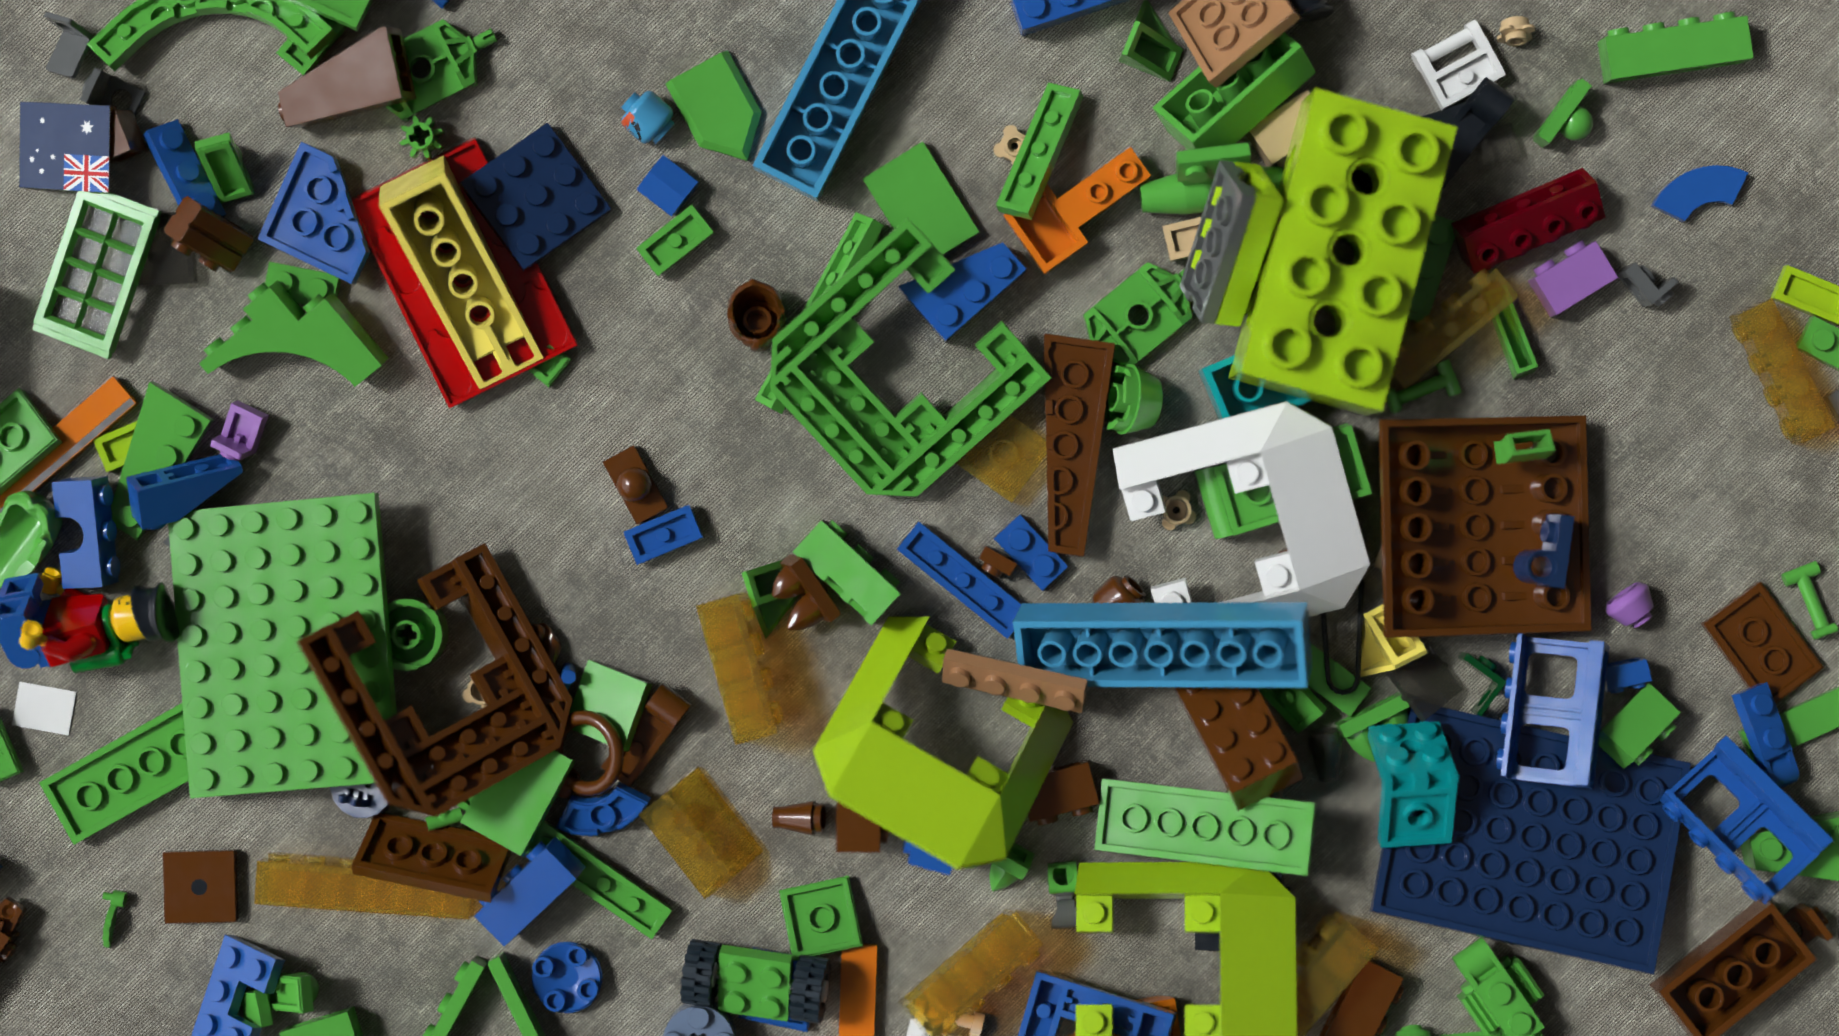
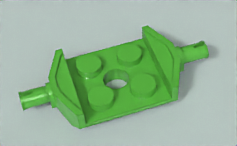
(451, 61)
(1161, 297)

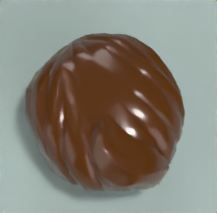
(756, 314)

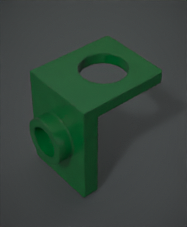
(1486, 669)

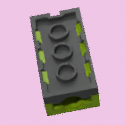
(1231, 243)

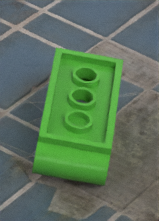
(1255, 508)

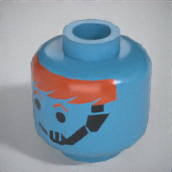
(647, 117)

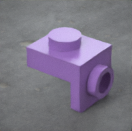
(240, 432)

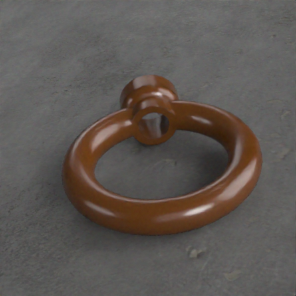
(573, 783)

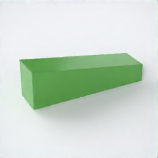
(1514, 342)

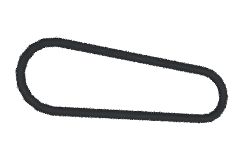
(1358, 646)

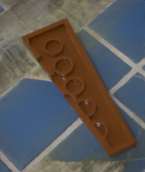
(1074, 431)

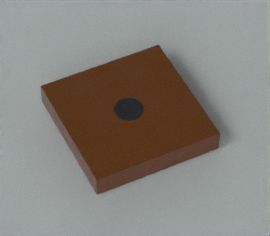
(200, 886)

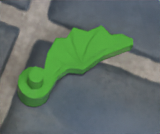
(117, 899)

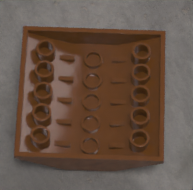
(1462, 519)

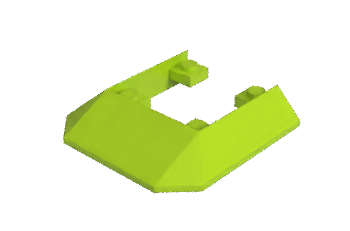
(910, 792)
(1255, 939)

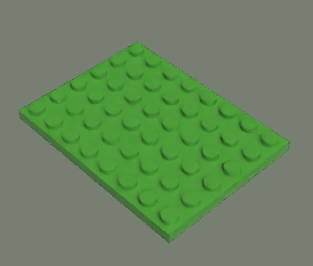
(242, 599)

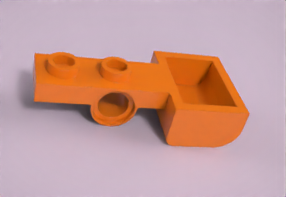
(1054, 229)

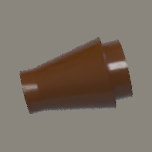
(801, 817)

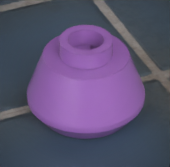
(1631, 605)

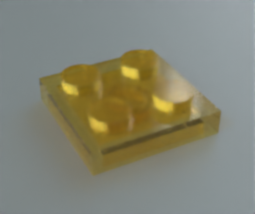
(1005, 457)

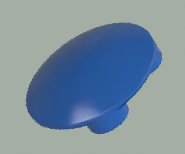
(566, 977)

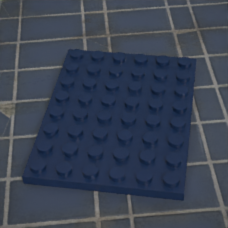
(1542, 860)

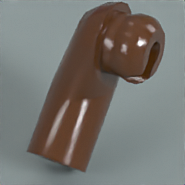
(548, 640)

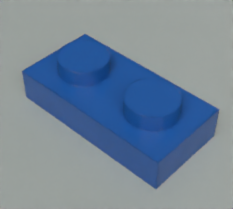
(663, 534)
(1030, 552)

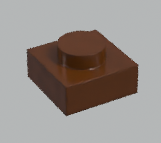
(996, 563)

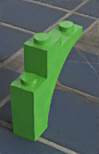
(280, 325)

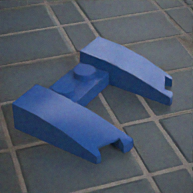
(1056, 998)

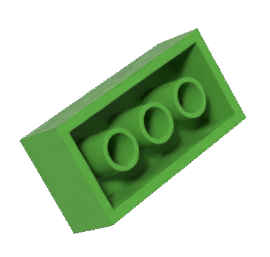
(1221, 116)

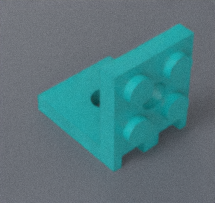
(1414, 783)

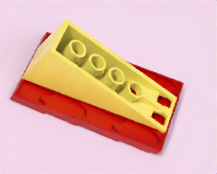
(464, 298)

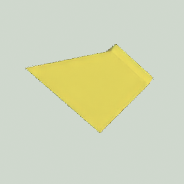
(1383, 653)

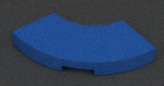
(1699, 187)
(602, 813)

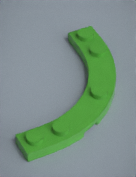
(149, 17)

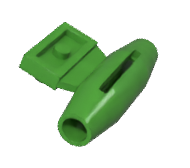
(1190, 186)

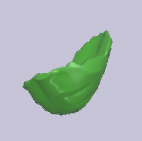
(26, 533)

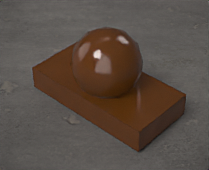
(635, 484)

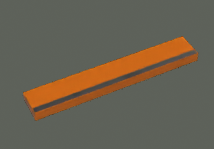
(77, 433)

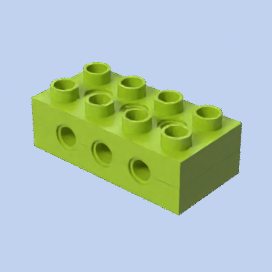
(1388, 238)

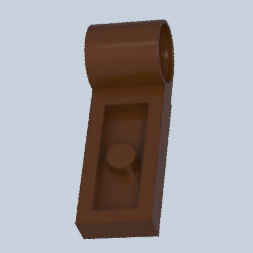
(655, 725)

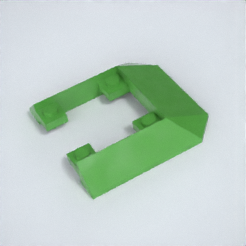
(847, 417)

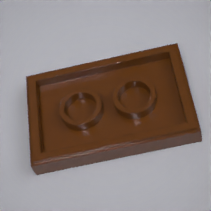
(1762, 642)

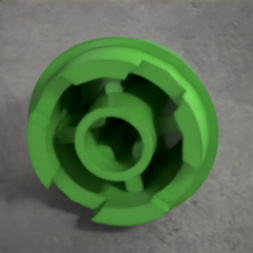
(1133, 399)

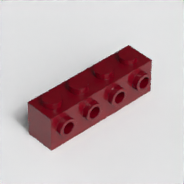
(1528, 220)

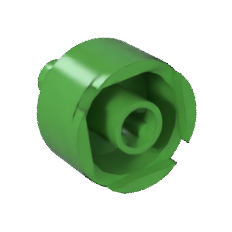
(430, 628)

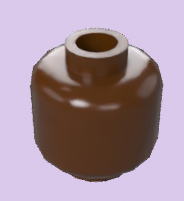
(1119, 591)

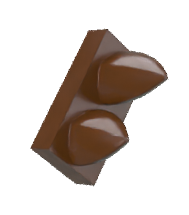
(814, 605)

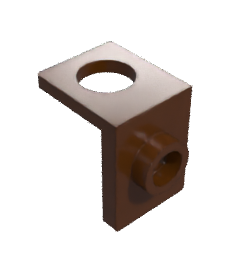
(1811, 921)

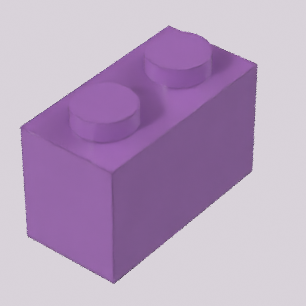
(1572, 278)

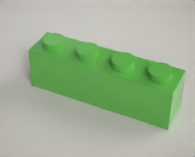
(1676, 48)

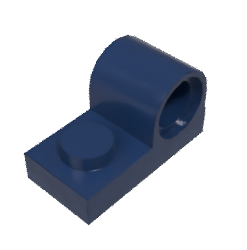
(1554, 556)

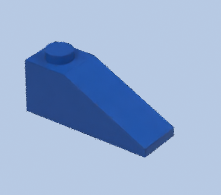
(176, 490)

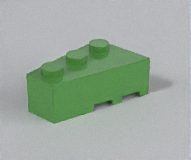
(848, 570)
(1768, 854)

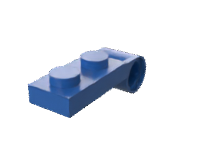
(1766, 734)

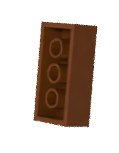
(1241, 741)
(1733, 971)

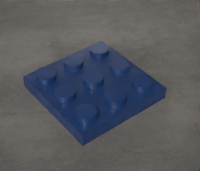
(535, 197)

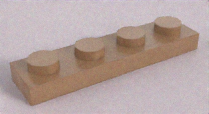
(1014, 681)

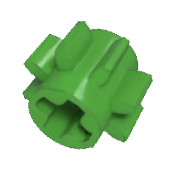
(413, 133)

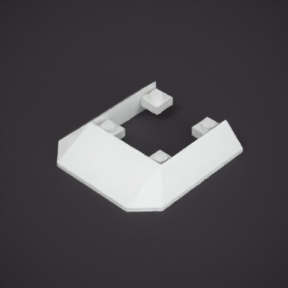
(1309, 489)

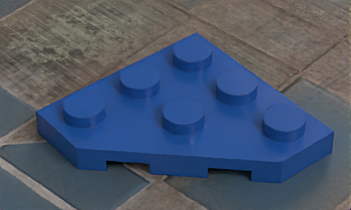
(317, 217)

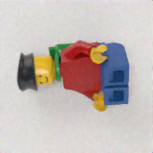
(79, 625)

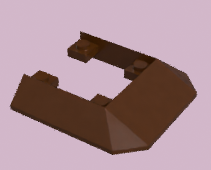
(520, 687)

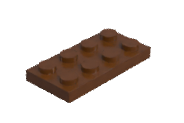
(434, 860)

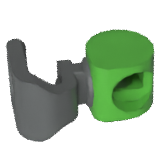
(1062, 884)

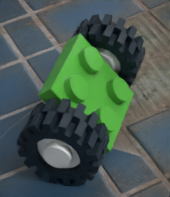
(755, 982)

